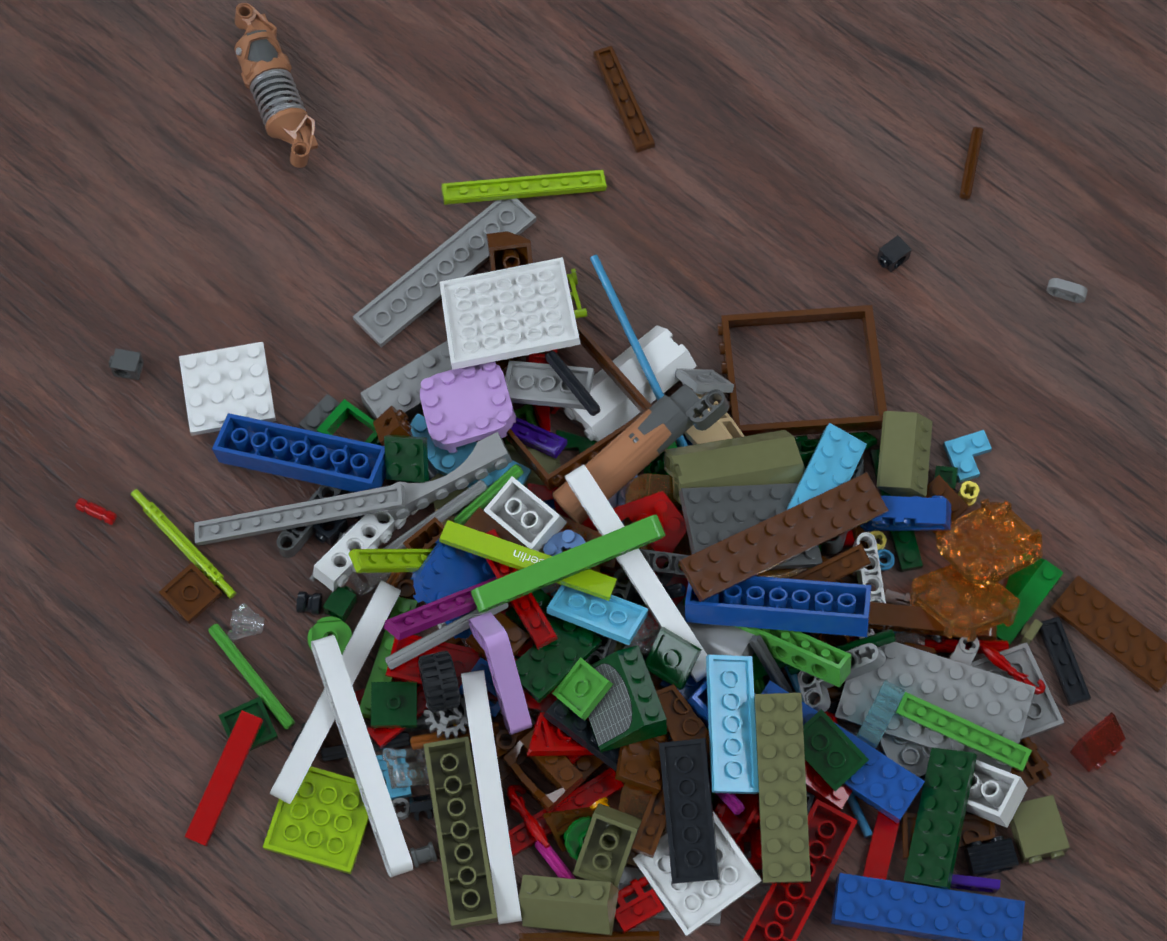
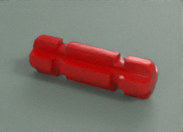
(96, 511)

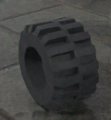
(439, 681)

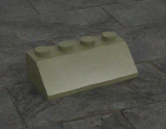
(904, 454)
(568, 904)

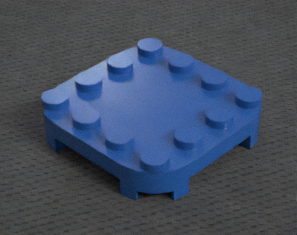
(448, 572)

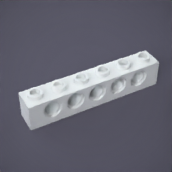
(326, 569)

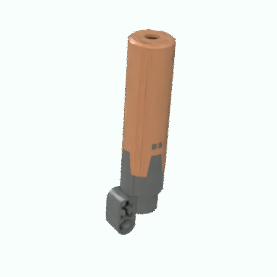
(644, 442)

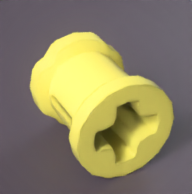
(970, 488)

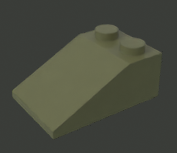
(607, 845)

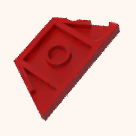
(551, 741)

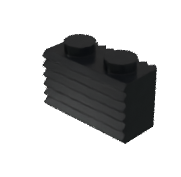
(991, 857)

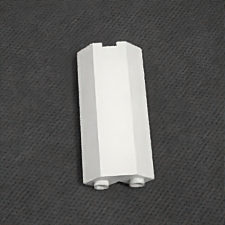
(615, 406)

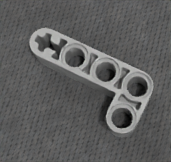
(861, 666)

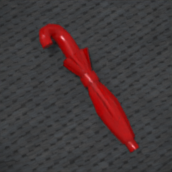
(1002, 663)
(518, 805)

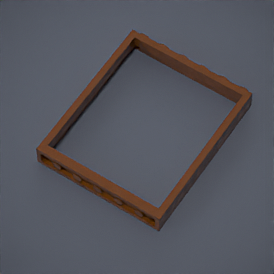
(800, 316)
(557, 477)

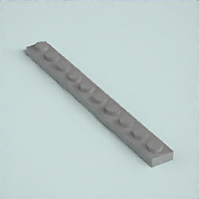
(299, 514)

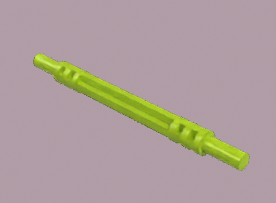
(183, 543)

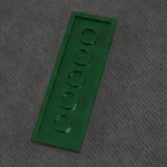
(940, 818)

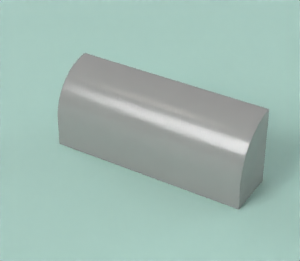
(720, 638)

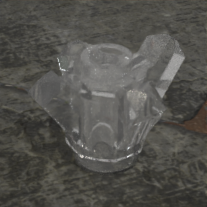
(245, 623)

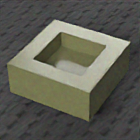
(1030, 631)

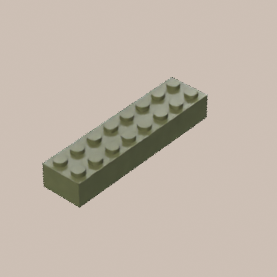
(782, 788)
(460, 833)

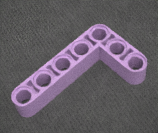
(503, 670)

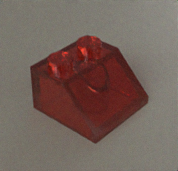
(1099, 743)

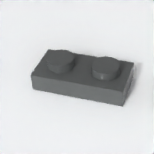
(319, 413)

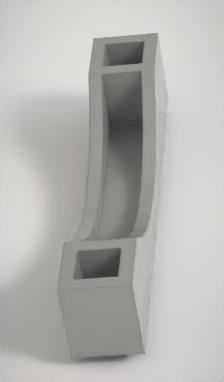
(487, 456)

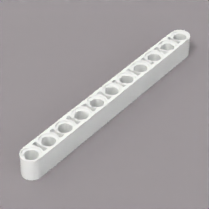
(634, 564)
(322, 714)
(362, 756)
(491, 797)

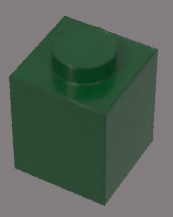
(341, 603)

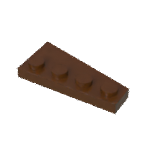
(681, 720)
(973, 829)

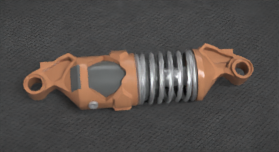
(270, 81)

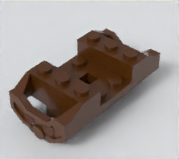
(557, 771)

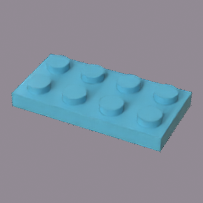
(611, 618)

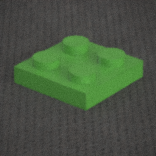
(582, 688)

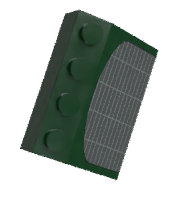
(631, 706)

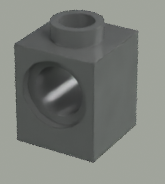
(126, 364)

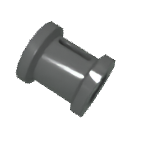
(423, 854)

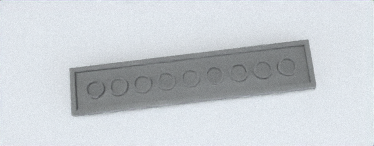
(453, 259)

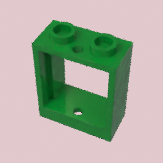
(340, 414)

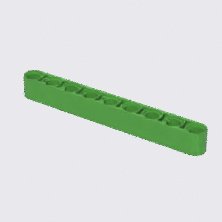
(567, 563)

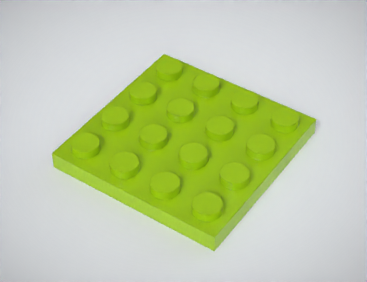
(321, 822)

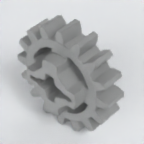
(455, 719)

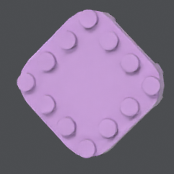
(466, 405)

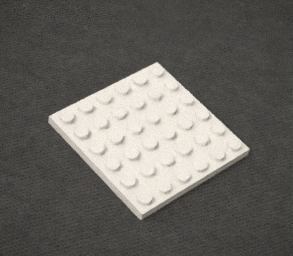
(508, 313)

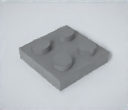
(704, 380)

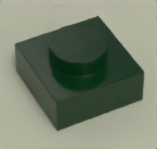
(948, 474)

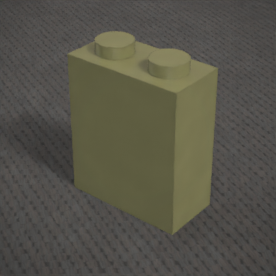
(1039, 830)

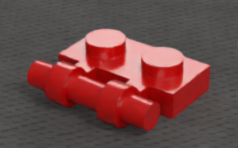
(639, 909)

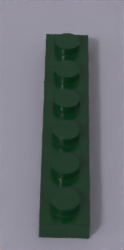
(903, 541)

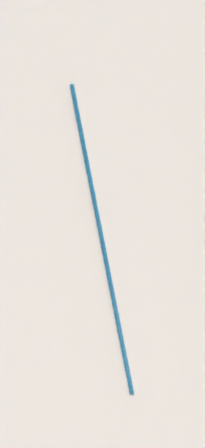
(852, 801)

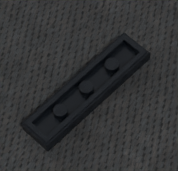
(1064, 661)

